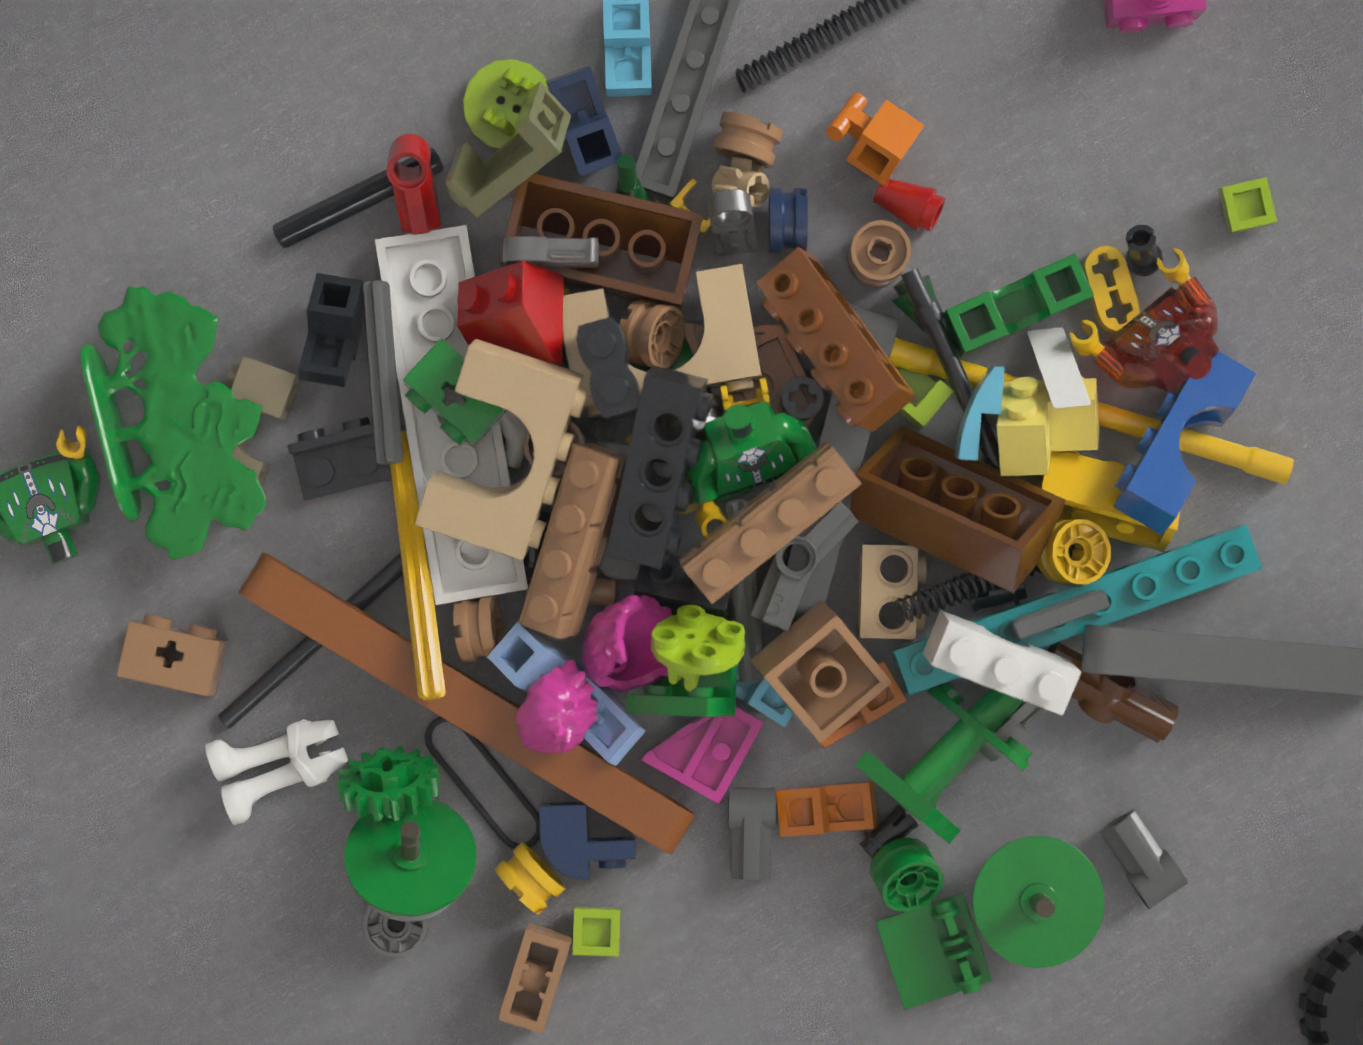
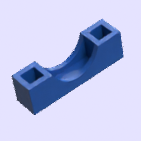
(1160, 481)

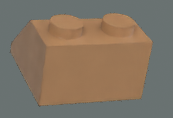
(821, 671)

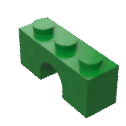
(1017, 305)

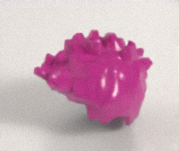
(557, 710)

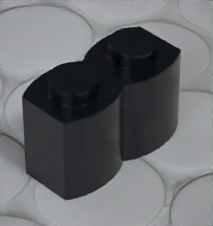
(607, 356)

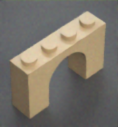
(728, 342)
(544, 400)

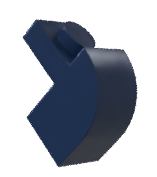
(589, 128)
(568, 845)

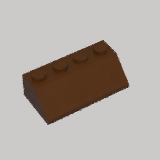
(642, 244)
(955, 508)

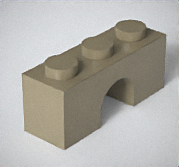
(268, 387)

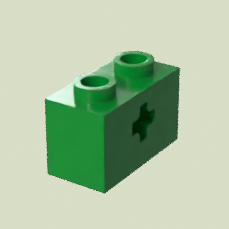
(427, 383)

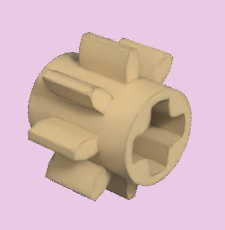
(745, 177)

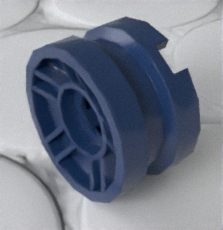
(787, 219)

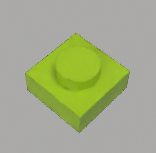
(1247, 205)
(596, 931)

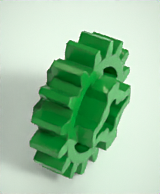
(388, 783)

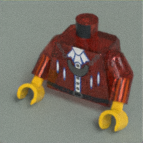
(1163, 341)

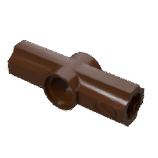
(1120, 699)

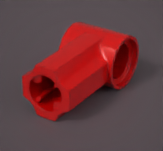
(413, 186)

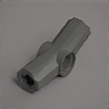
(784, 588)

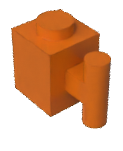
(881, 139)

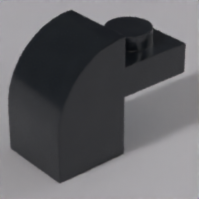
(333, 330)

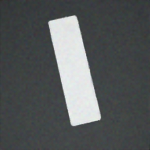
(1058, 368)

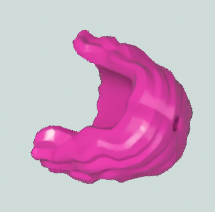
(620, 644)

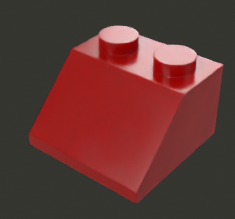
(515, 310)

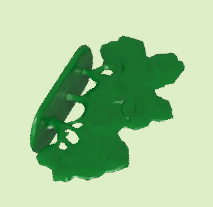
(184, 425)

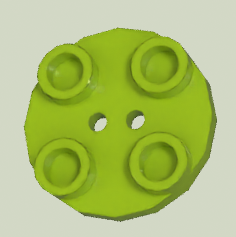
(502, 78)
(696, 644)

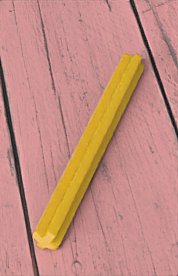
(417, 580)

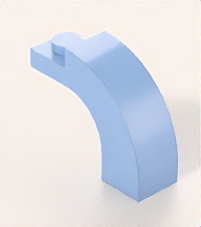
(527, 655)

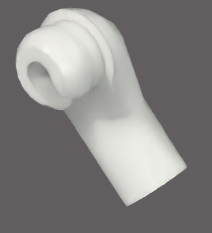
(514, 433)

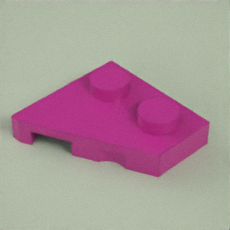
(707, 752)

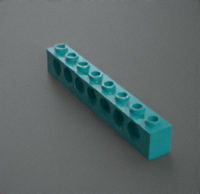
(1127, 589)

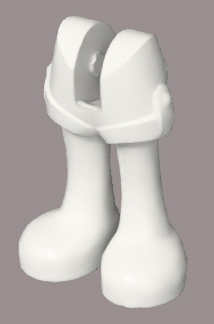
(230, 761)

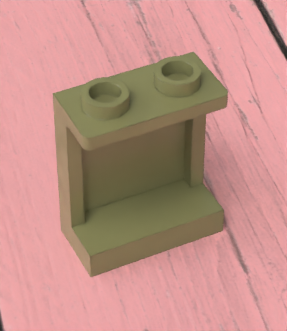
(540, 138)

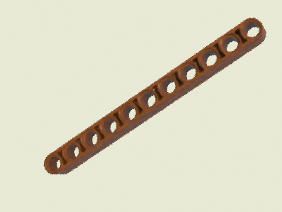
(465, 703)

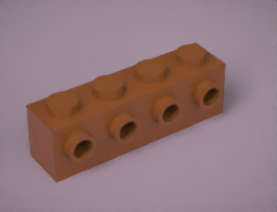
(834, 340)

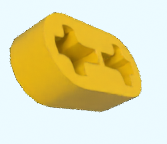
(1121, 286)

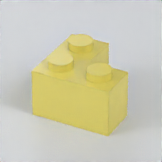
(1033, 428)

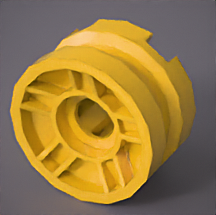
(1088, 558)
(530, 878)

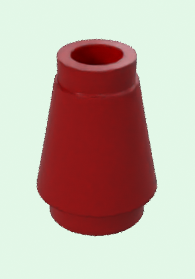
(910, 203)

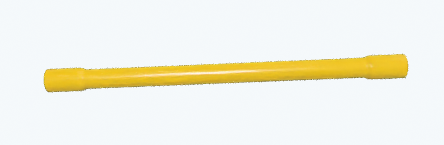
(1249, 459)

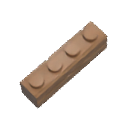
(769, 522)
(574, 541)

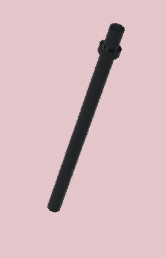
(306, 648)

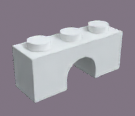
(1000, 664)

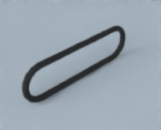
(428, 742)

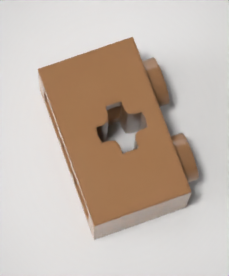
(145, 658)
(535, 977)

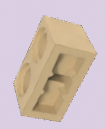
(876, 591)

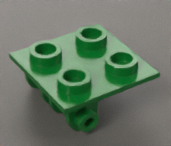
(934, 951)

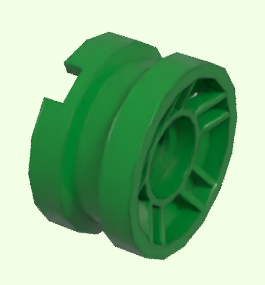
(906, 874)

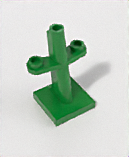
(936, 769)

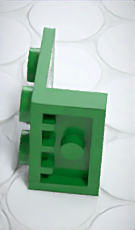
(710, 698)

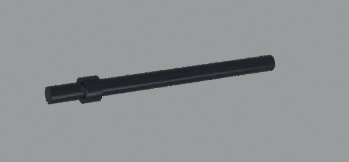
(929, 315)

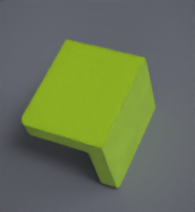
(928, 398)

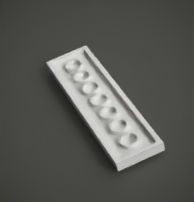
(424, 307)

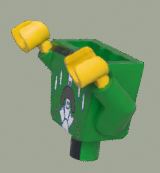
(745, 452)
(50, 497)

